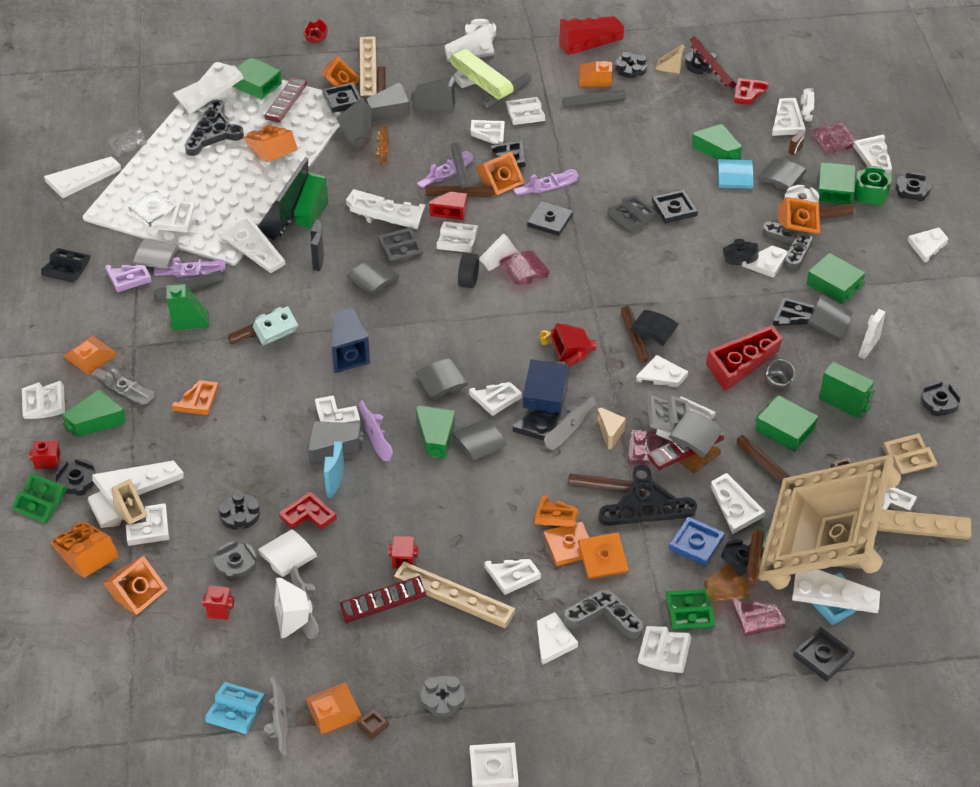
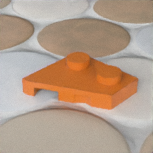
(198, 399)
(555, 513)

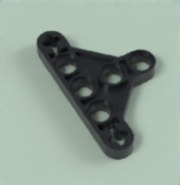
(211, 135)
(635, 502)

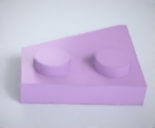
(128, 276)

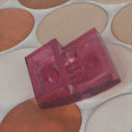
(834, 138)
(524, 267)

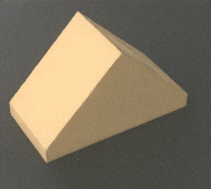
(672, 61)
(611, 426)
(128, 502)

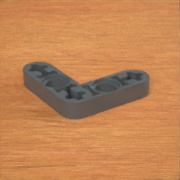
(771, 230)
(606, 608)

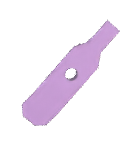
(445, 171)
(548, 183)
(196, 268)
(372, 426)

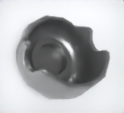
(779, 374)

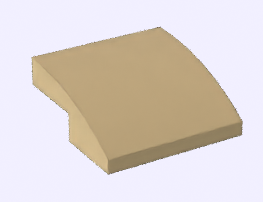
(909, 454)

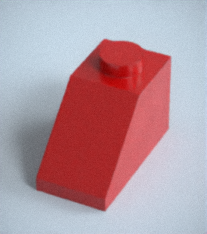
(450, 205)

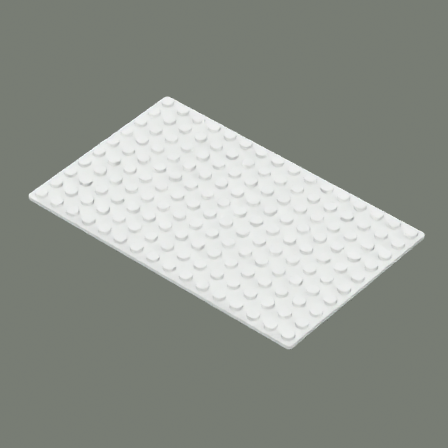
(223, 178)

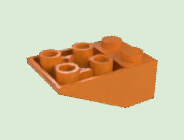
(271, 142)
(85, 548)

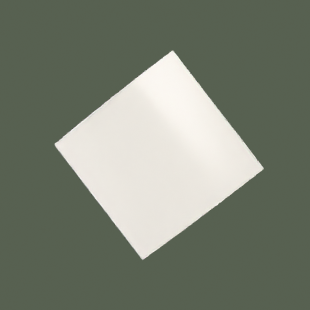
(525, 110)
(457, 237)
(43, 401)
(104, 511)
(287, 552)
(664, 649)

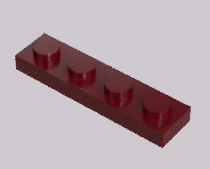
(716, 68)

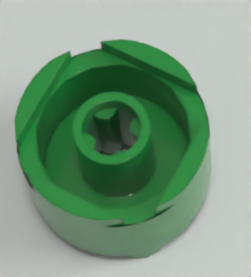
(872, 185)

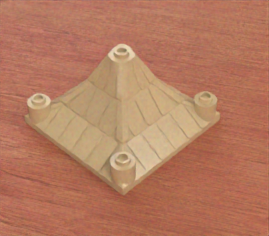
(828, 520)

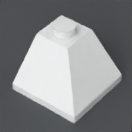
(290, 607)

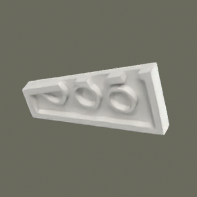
(205, 90)
(80, 177)
(399, 214)
(250, 241)
(143, 478)
(834, 591)

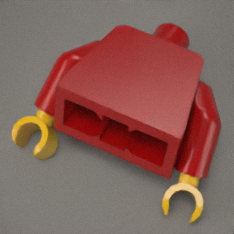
(569, 343)

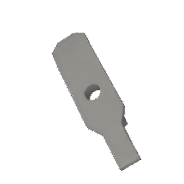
(130, 390)
(568, 424)
(311, 627)
(278, 727)

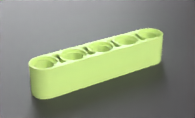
(481, 74)

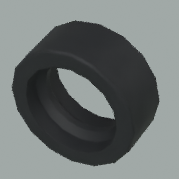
(468, 270)

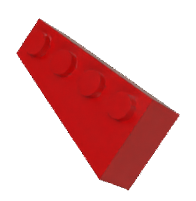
(589, 33)
(742, 356)

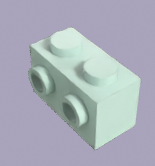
(275, 325)

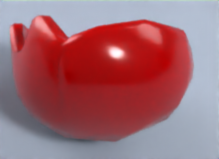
(316, 31)

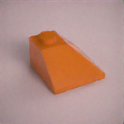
(339, 73)
(595, 74)
(500, 173)
(799, 215)
(90, 354)
(135, 585)
(333, 708)

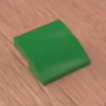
(39, 498)
(690, 609)

